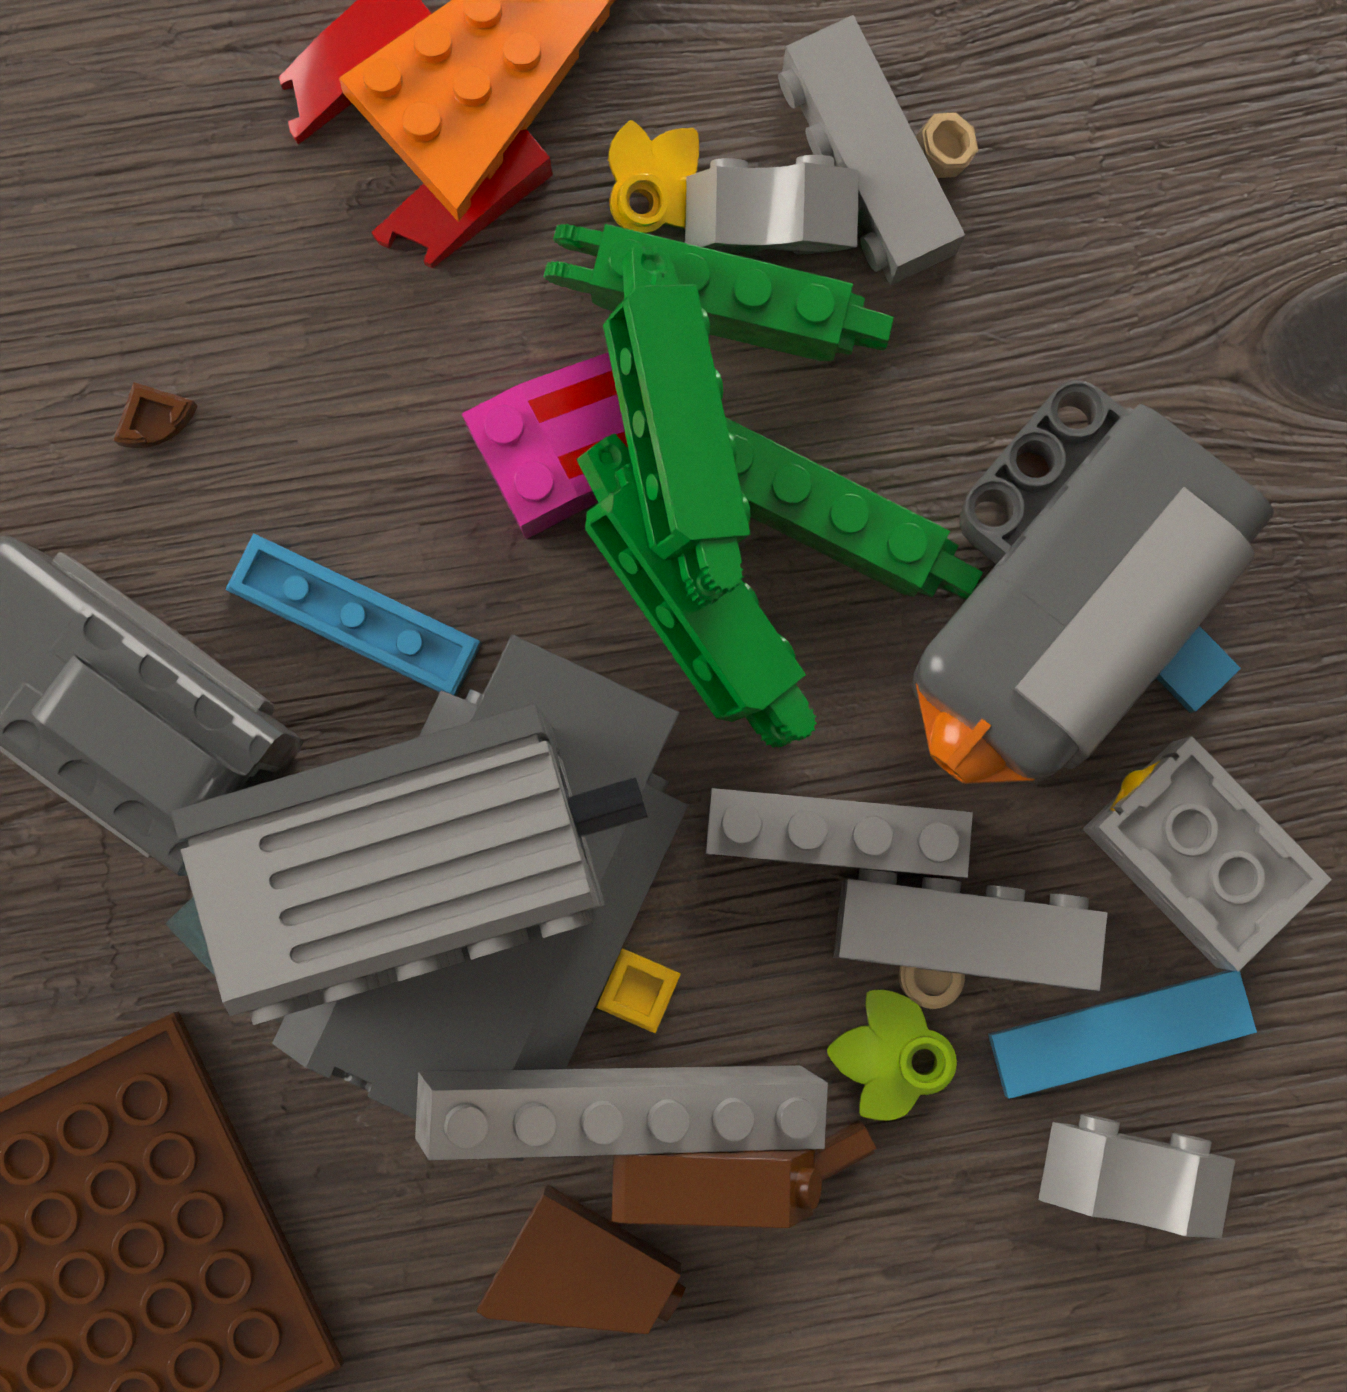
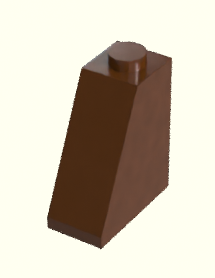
(716, 1188)
(582, 1273)

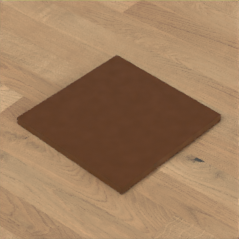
(144, 1236)

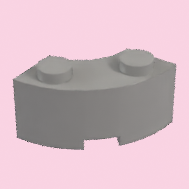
(780, 208)
(1137, 1178)

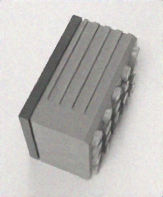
(394, 862)

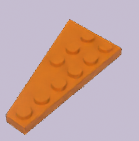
(468, 83)

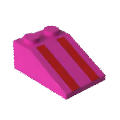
(539, 432)

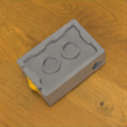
(1206, 854)

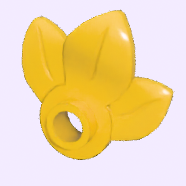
(656, 171)

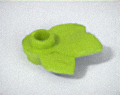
(883, 1054)

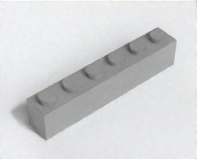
(618, 1111)

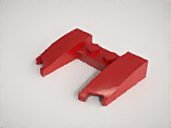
(421, 217)

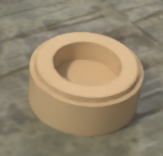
(930, 987)

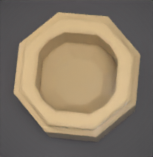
(947, 144)

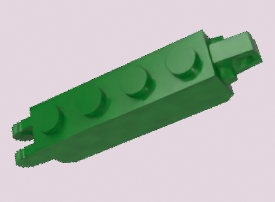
(740, 295)
(677, 425)
(847, 520)
(722, 647)

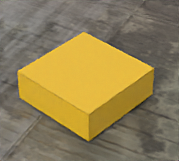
(638, 990)

